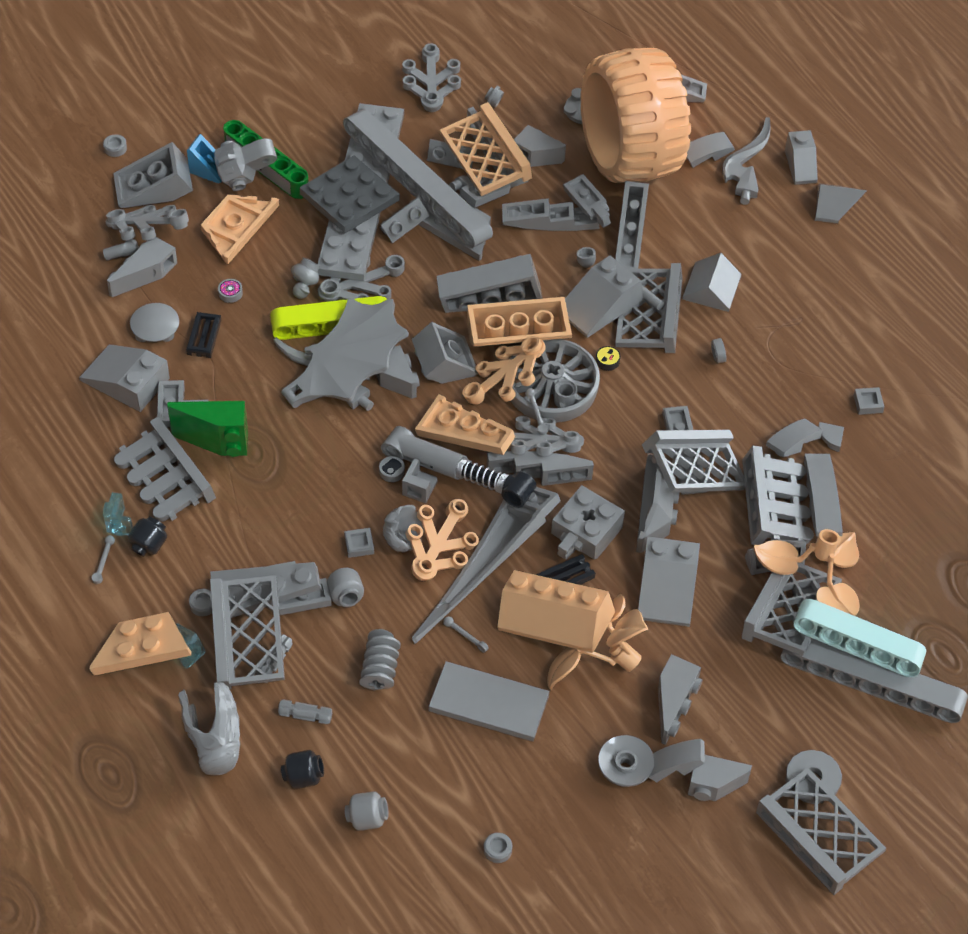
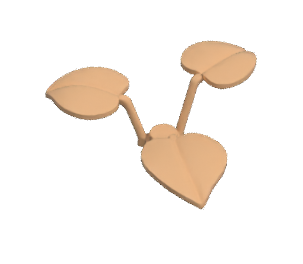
(830, 547)
(620, 651)

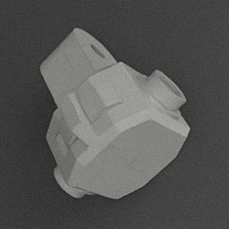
(238, 164)

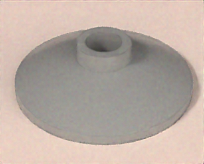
(626, 750)

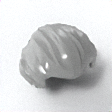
(396, 526)

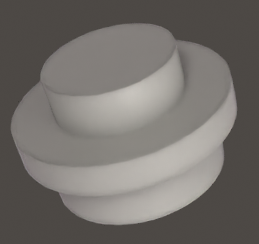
(494, 96)

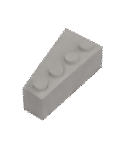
(490, 283)

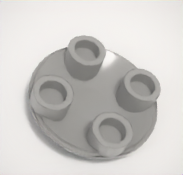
(154, 323)

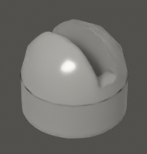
(586, 257)

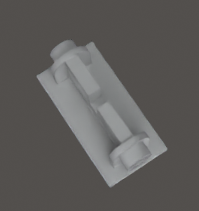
(441, 153)
(404, 220)

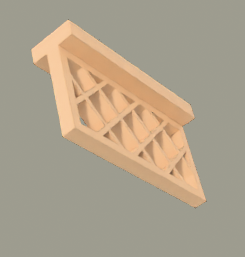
(504, 144)

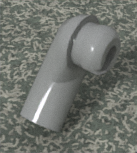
(121, 250)

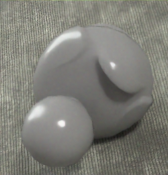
(307, 274)

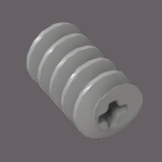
(379, 660)

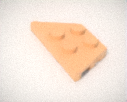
(235, 223)
(140, 643)

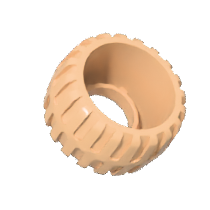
(635, 115)

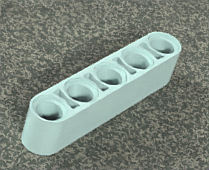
(860, 637)

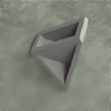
(835, 201)

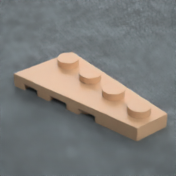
(457, 426)

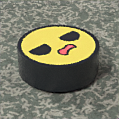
(608, 358)

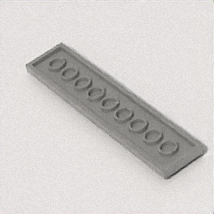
(349, 253)

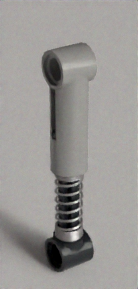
(404, 445)

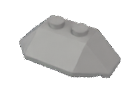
(656, 505)

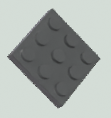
(349, 194)

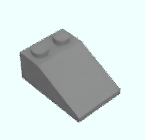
(154, 178)
(602, 296)
(127, 375)
(668, 581)

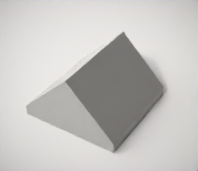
(713, 283)

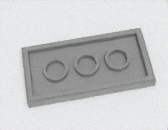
(489, 701)

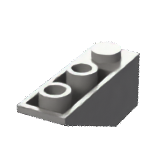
(145, 266)
(675, 687)

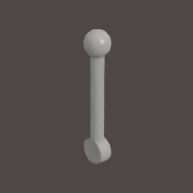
(542, 428)
(97, 577)
(482, 646)

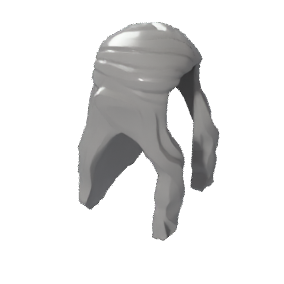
(220, 747)

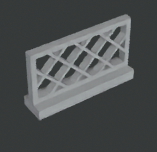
(669, 313)
(692, 443)
(768, 601)
(223, 630)
(803, 845)

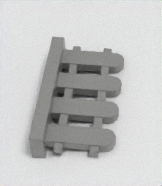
(174, 477)
(761, 494)

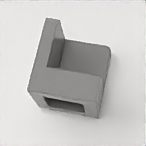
(417, 483)

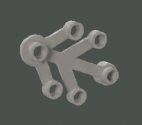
(431, 99)
(142, 217)
(333, 289)
(567, 441)

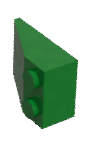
(211, 425)

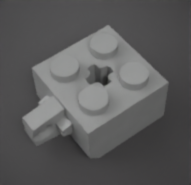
(586, 524)

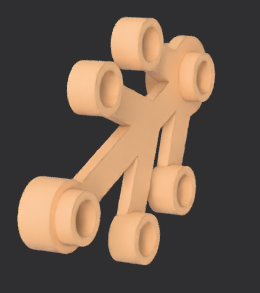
(526, 353)
(438, 542)

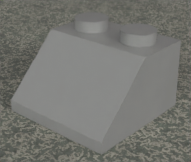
(443, 354)

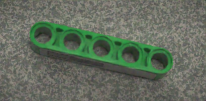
(283, 172)

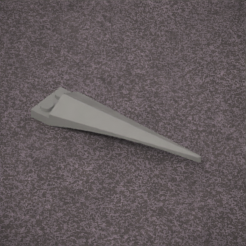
(504, 535)

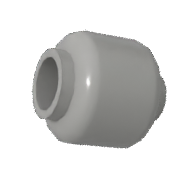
(345, 587)
(367, 811)

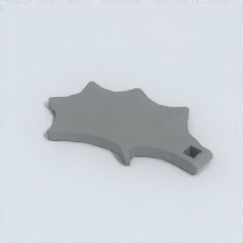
(349, 353)

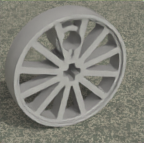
(561, 381)

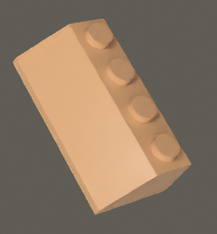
(517, 321)
(554, 611)

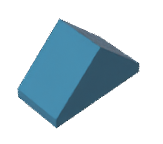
(201, 160)

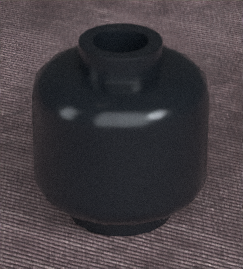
(147, 536)
(302, 769)

